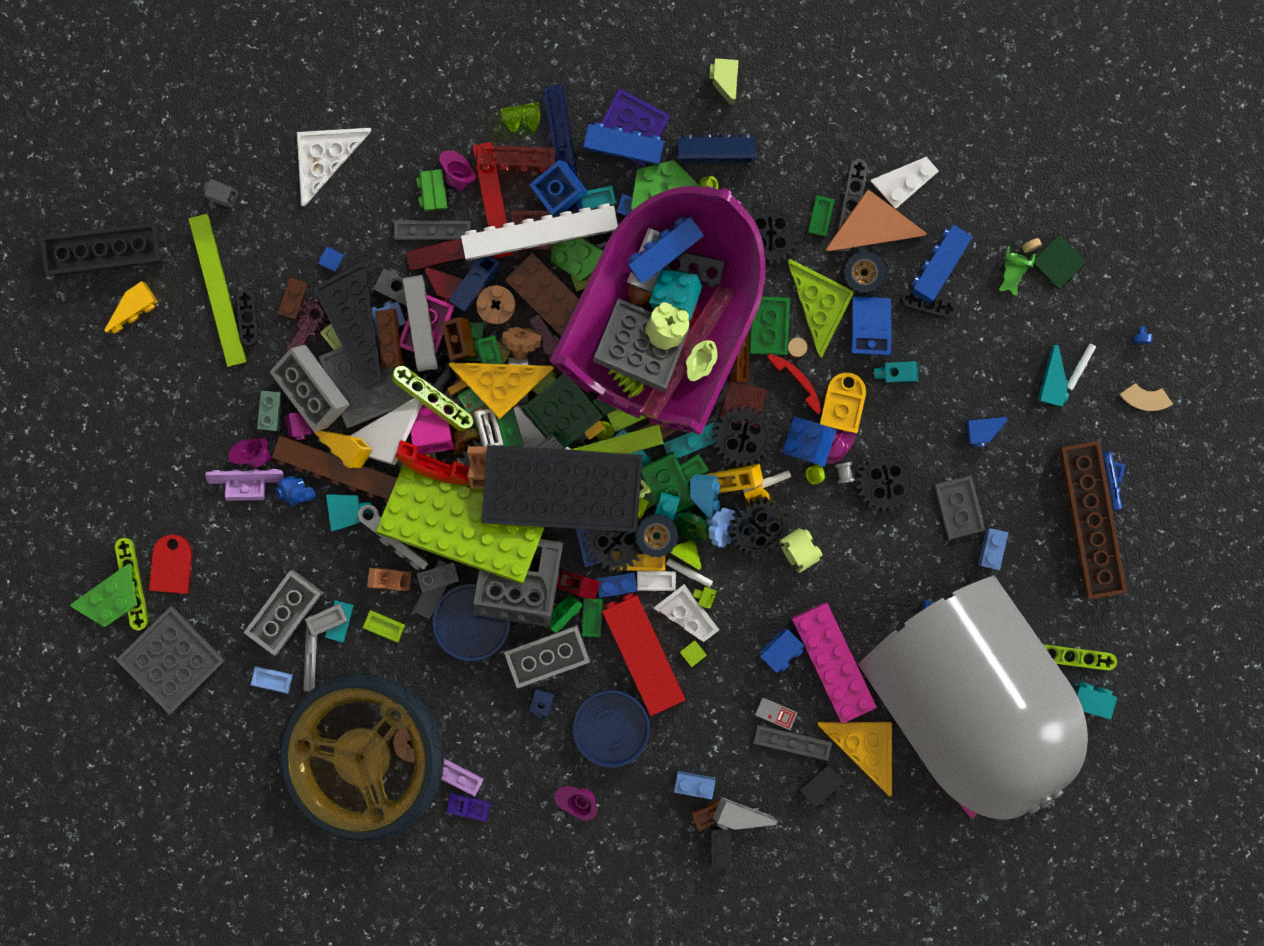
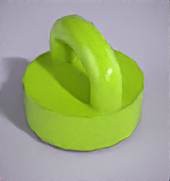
(709, 181)
(606, 433)
(815, 474)

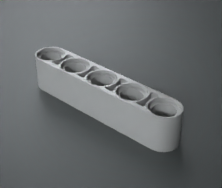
(420, 323)

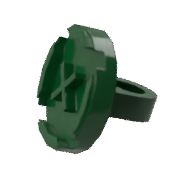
(691, 526)

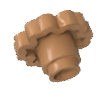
(521, 341)

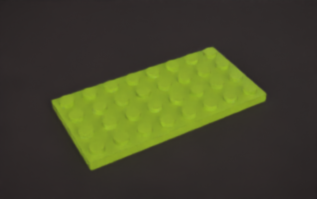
(448, 523)

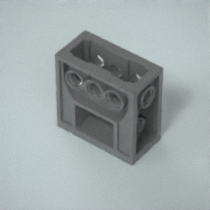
(514, 601)

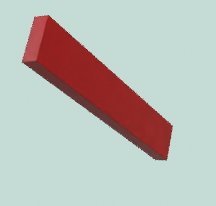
(492, 198)

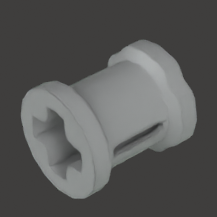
(844, 472)

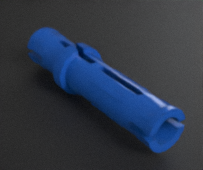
(1114, 489)

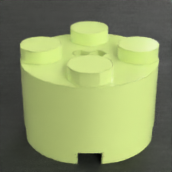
(667, 326)
(800, 549)

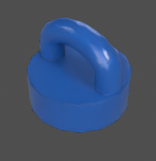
(1142, 337)

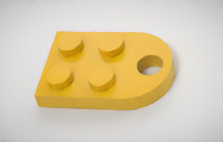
(843, 405)

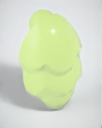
(701, 360)

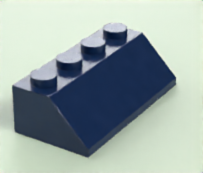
(716, 150)

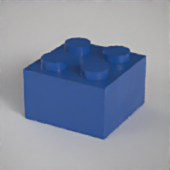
(558, 188)
(809, 441)
(781, 650)

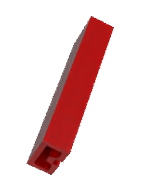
(643, 654)

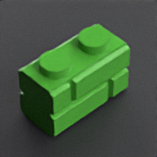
(433, 190)

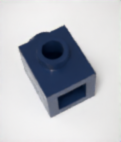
(541, 703)

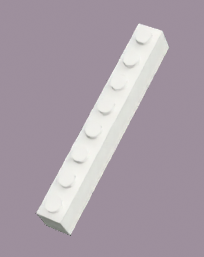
(539, 233)

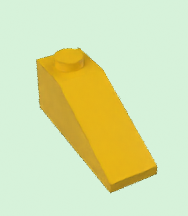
(739, 478)

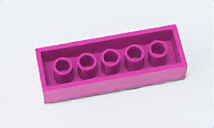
(833, 662)

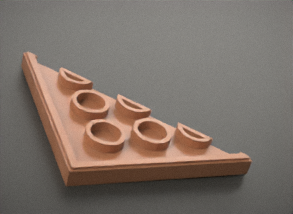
(873, 223)

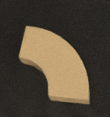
(1145, 399)

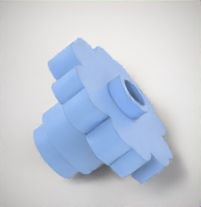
(719, 527)

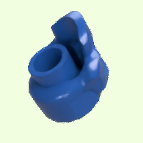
(294, 491)

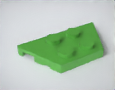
(657, 179)
(576, 257)
(109, 599)

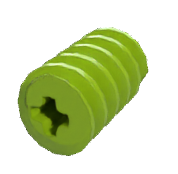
(634, 386)

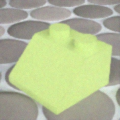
(725, 78)

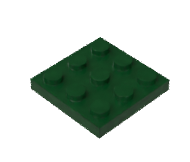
(563, 410)

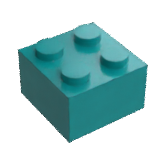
(676, 289)
(1096, 702)

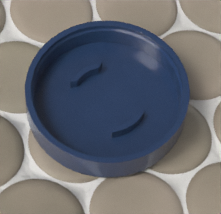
(462, 632)
(611, 728)

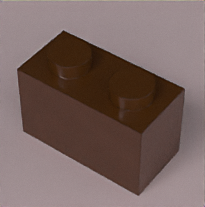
(459, 339)

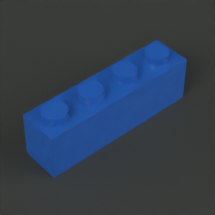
(623, 144)
(664, 249)
(941, 264)

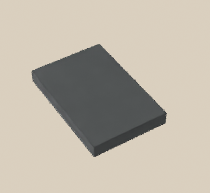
(959, 507)

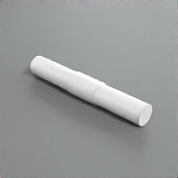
(1080, 366)
(772, 480)
(689, 572)

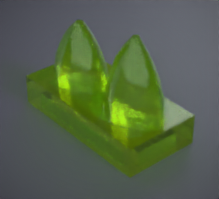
(529, 112)

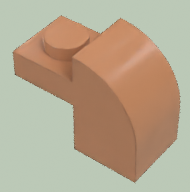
(477, 461)
(389, 579)

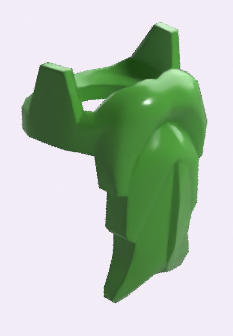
(1015, 267)

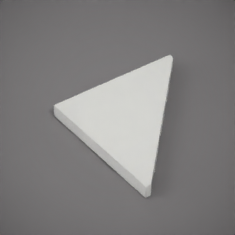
(331, 151)
(388, 430)

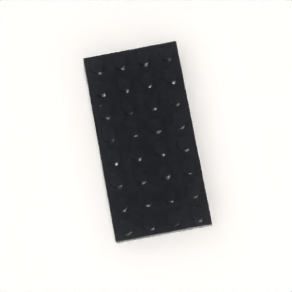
(561, 488)

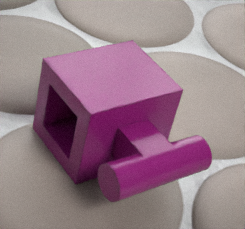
(297, 426)

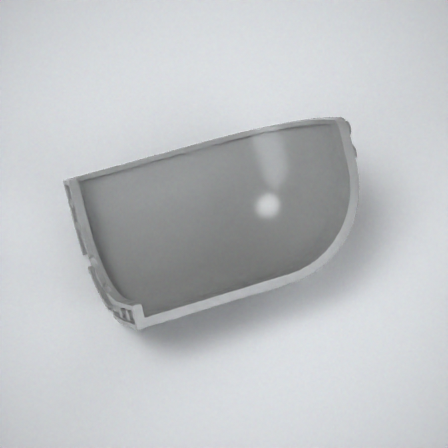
(982, 702)

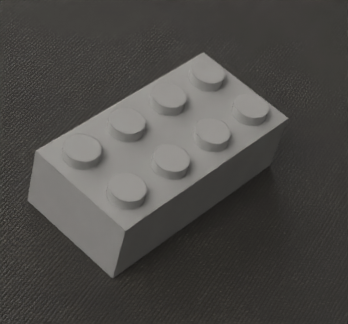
(309, 388)
(283, 612)
(547, 656)

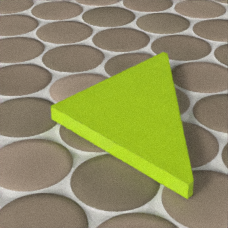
(821, 301)

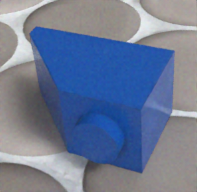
(983, 430)

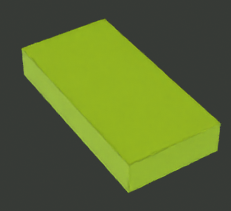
(384, 626)

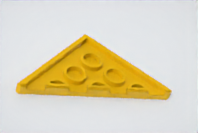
(500, 384)
(868, 746)

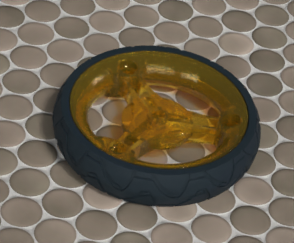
(361, 772)

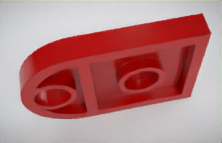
(171, 567)

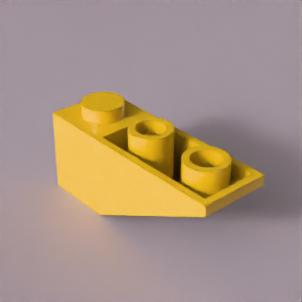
(133, 303)
(349, 449)

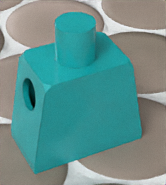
(907, 372)
(344, 510)

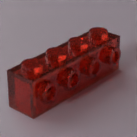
(514, 157)

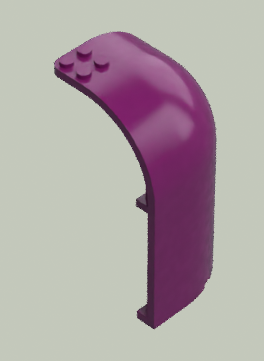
(727, 236)

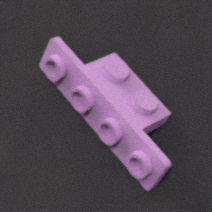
(244, 484)

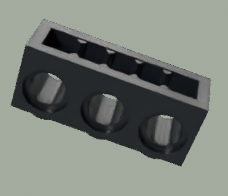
(705, 263)

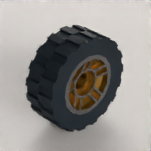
(862, 261)
(663, 544)

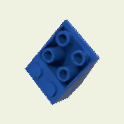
(871, 326)

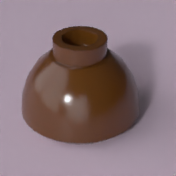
(638, 296)
(460, 446)

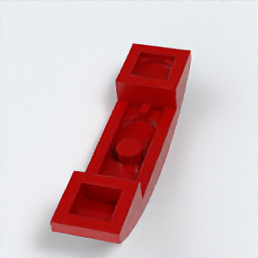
(811, 400)
(430, 467)

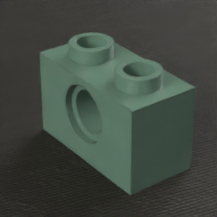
(270, 411)

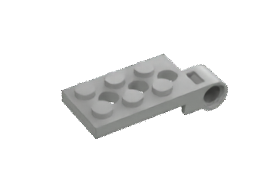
(402, 549)

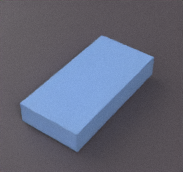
(271, 679)

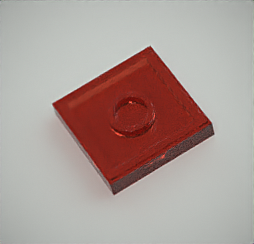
(743, 395)

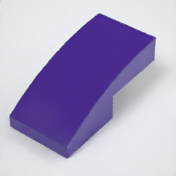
(468, 807)

